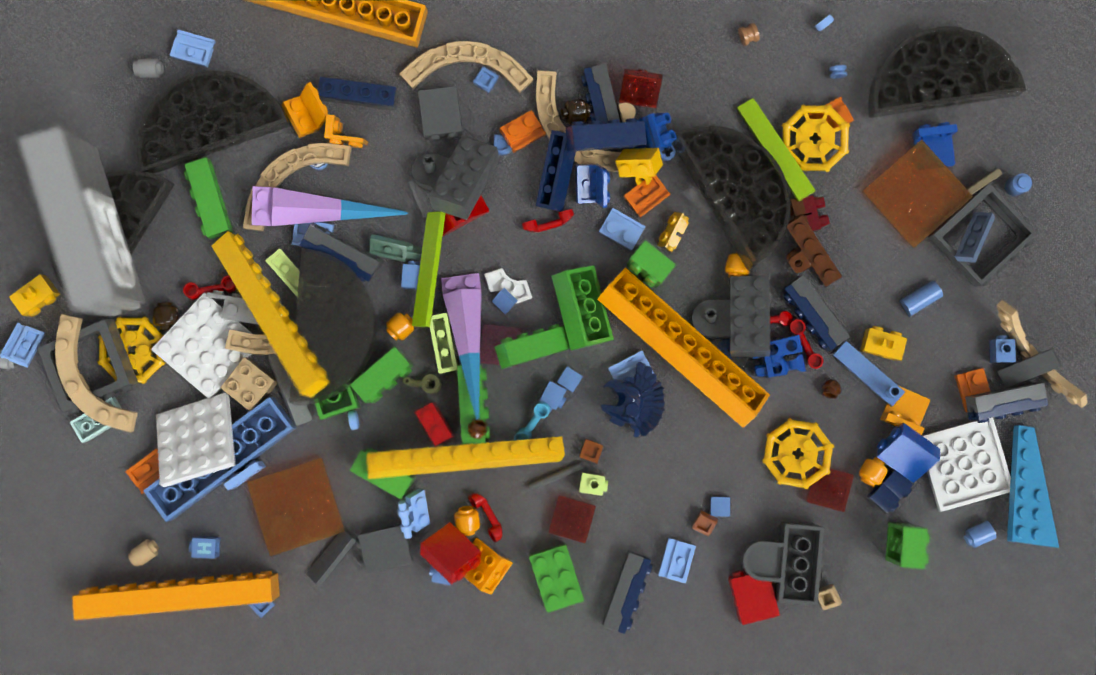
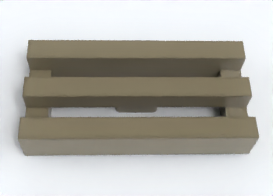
(984, 181)

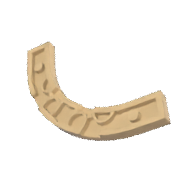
(466, 52)
(550, 121)
(290, 162)
(1011, 324)
(249, 343)
(75, 384)

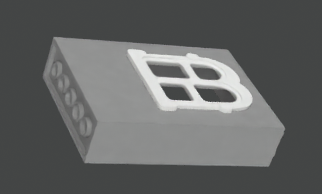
(82, 223)

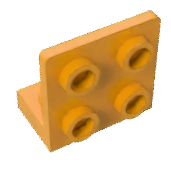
(306, 111)
(332, 130)
(908, 410)
(491, 569)

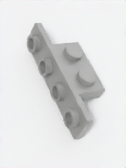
(234, 307)
(299, 414)

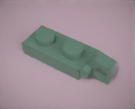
(393, 249)

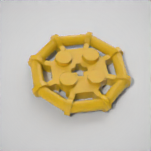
(822, 129)
(143, 348)
(804, 462)

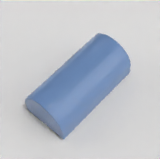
(921, 298)

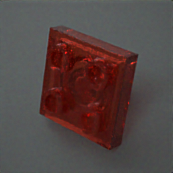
(640, 88)
(831, 490)
(572, 519)

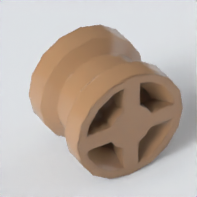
(748, 34)

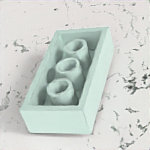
(87, 428)

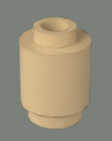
(143, 552)

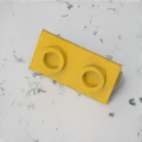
(676, 223)

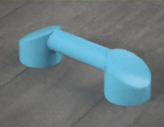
(541, 410)

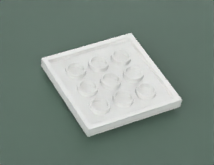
(198, 345)
(195, 440)
(969, 465)

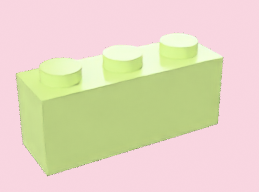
(443, 343)

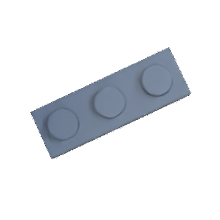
(974, 237)

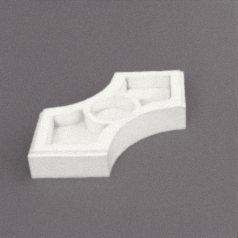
(498, 280)

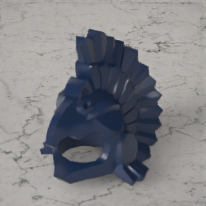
(639, 401)

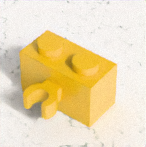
(639, 163)
(34, 296)
(883, 344)

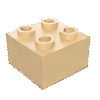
(249, 384)

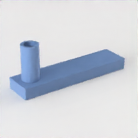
(868, 373)

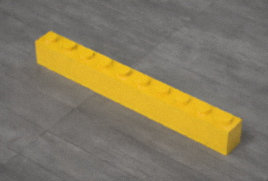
(270, 314)
(464, 457)

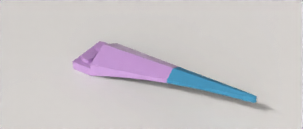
(285, 207)
(463, 305)

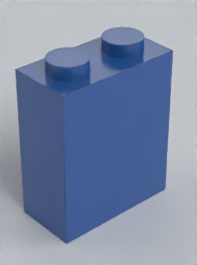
(908, 452)

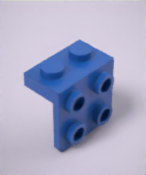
(938, 140)
(592, 184)

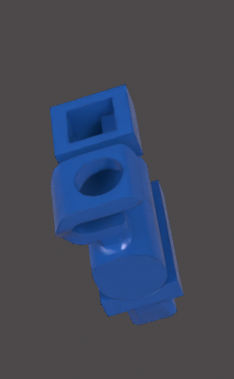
(656, 131)
(775, 364)

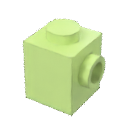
(593, 484)

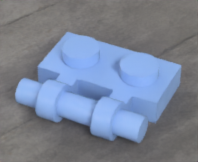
(416, 509)

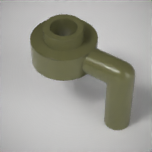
(425, 383)

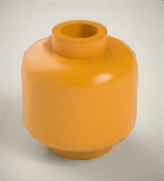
(735, 266)
(400, 326)
(873, 472)
(467, 520)

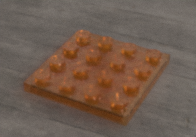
(917, 193)
(296, 506)

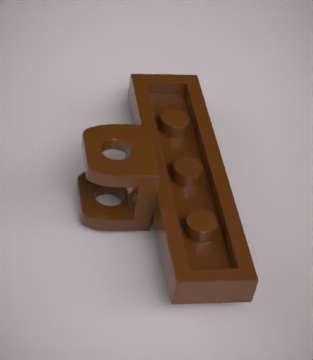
(810, 252)

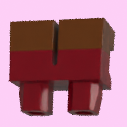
(808, 207)

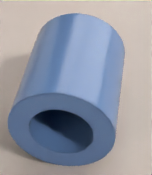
(1018, 184)
(979, 534)

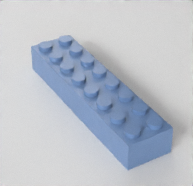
(251, 438)

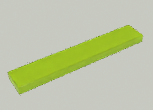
(770, 140)
(428, 269)

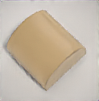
(626, 111)
(829, 597)

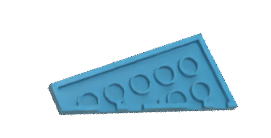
(1029, 503)

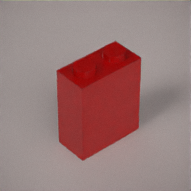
(435, 423)
(450, 553)
(752, 598)

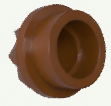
(831, 389)
(477, 428)

